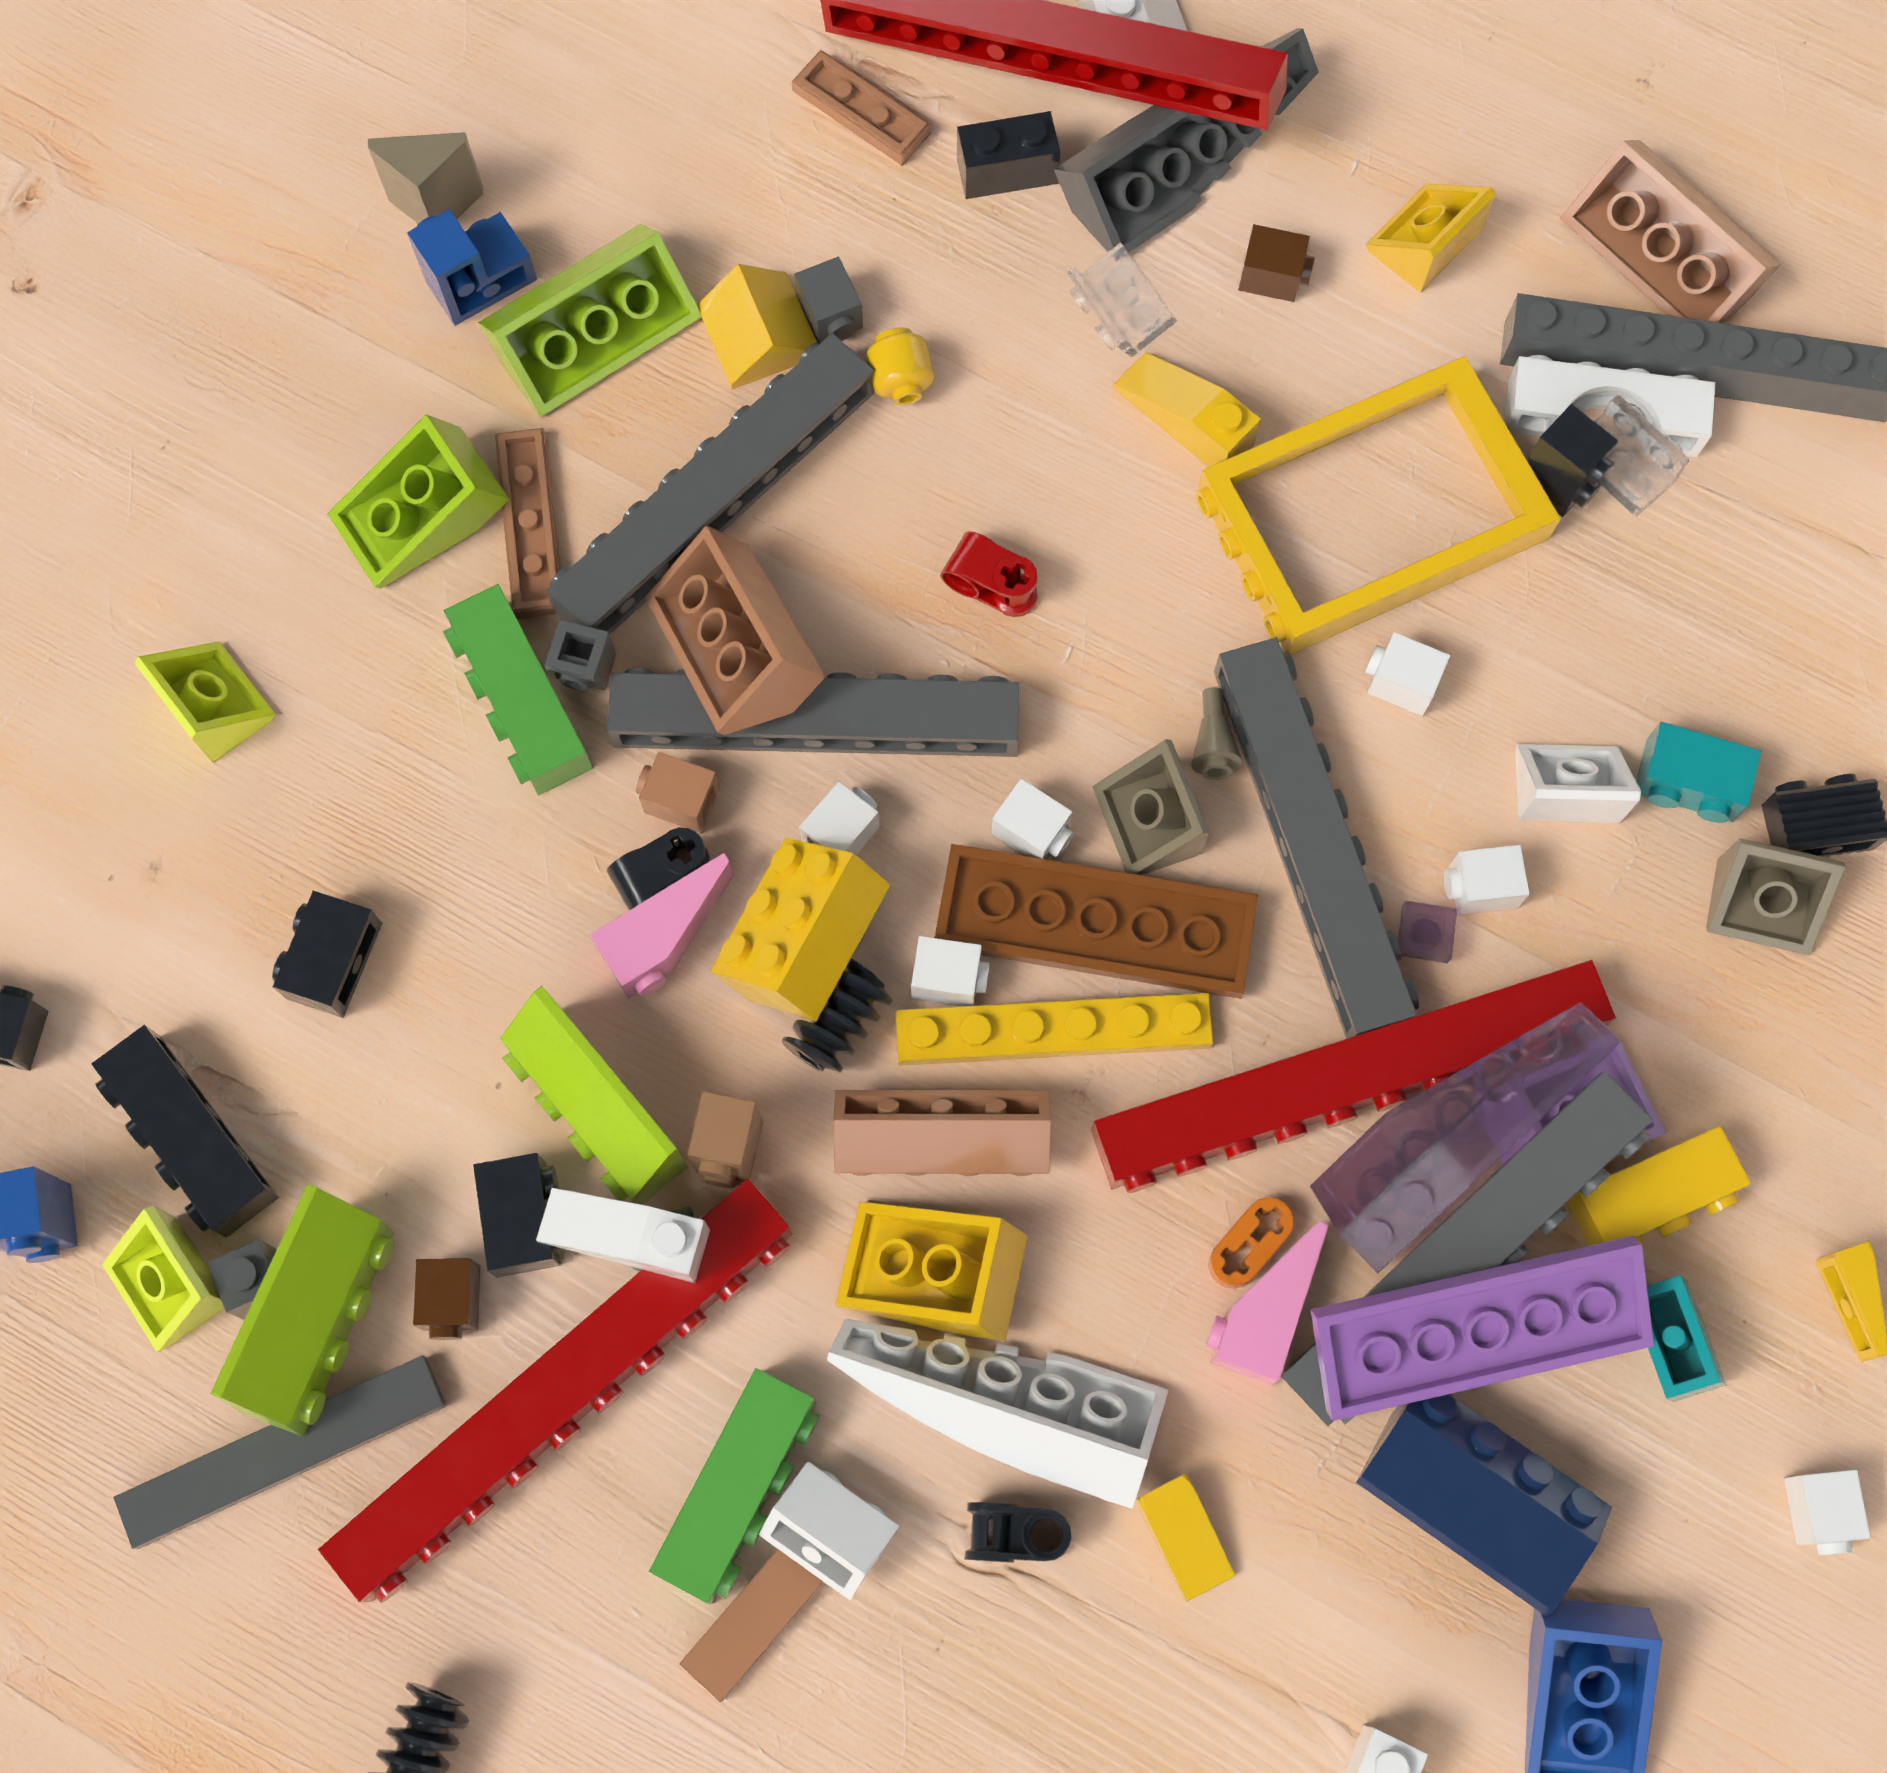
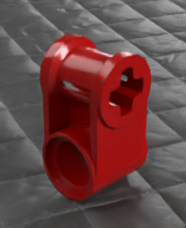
(992, 575)

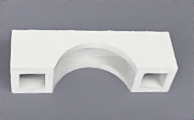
(1544, 388)

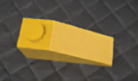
(1190, 409)

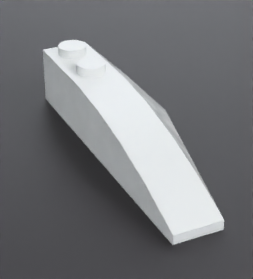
(1034, 1414)

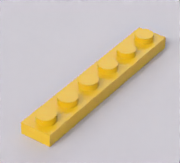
(1053, 1029)

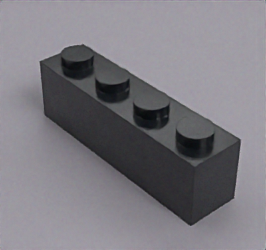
(184, 1133)

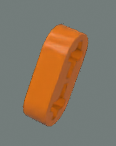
(1260, 1251)

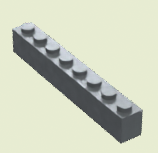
(1740, 360)
(714, 485)
(837, 717)
(1314, 838)
(1511, 1204)

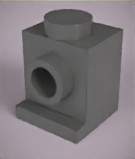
(578, 663)

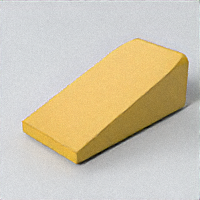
(1856, 1294)
(1185, 1537)

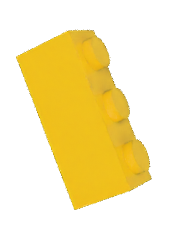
(1662, 1191)

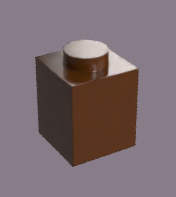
(1276, 263)
(446, 1297)

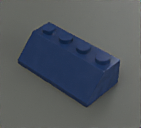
(1486, 1498)

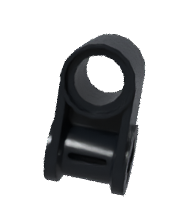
(656, 865)
(1011, 1533)

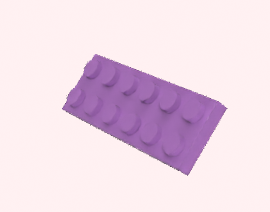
(1482, 1327)

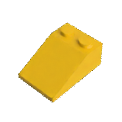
(933, 1269)

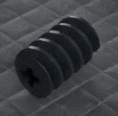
(839, 1018)
(424, 1733)

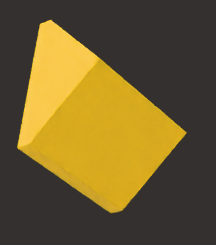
(1431, 231)
(755, 324)

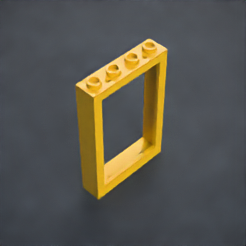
(1494, 444)

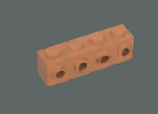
(942, 1132)

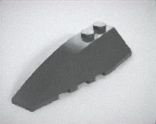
(1163, 161)

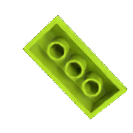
(591, 318)
(591, 1099)
(304, 1312)

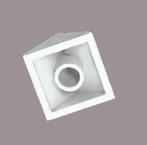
(1574, 783)

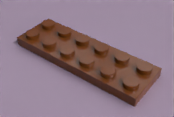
(1098, 920)

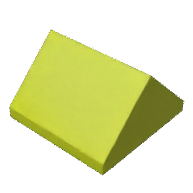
(207, 695)
(162, 1278)

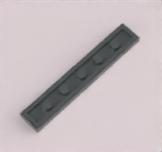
(278, 1455)

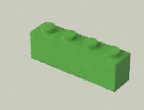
(517, 689)
(734, 1486)

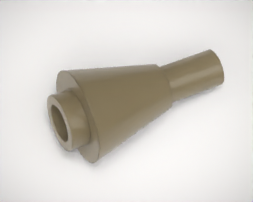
(1215, 748)

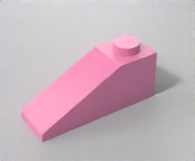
(655, 934)
(1263, 1321)

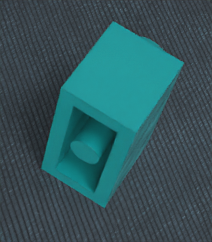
(1697, 773)
(1681, 1343)

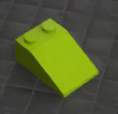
(417, 501)

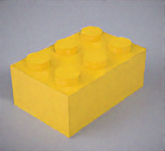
(800, 928)

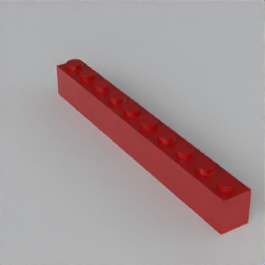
(1079, 51)
(1331, 1080)
(548, 1400)

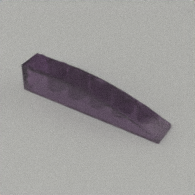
(1452, 1133)

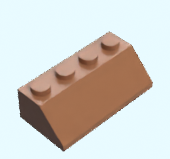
(1667, 237)
(733, 634)

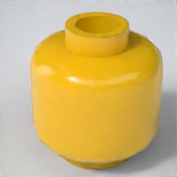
(900, 365)

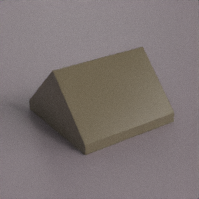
(427, 173)
(1152, 811)
(1772, 895)

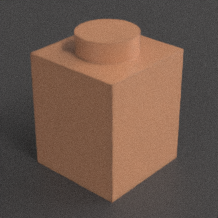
(677, 791)

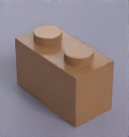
(725, 1139)

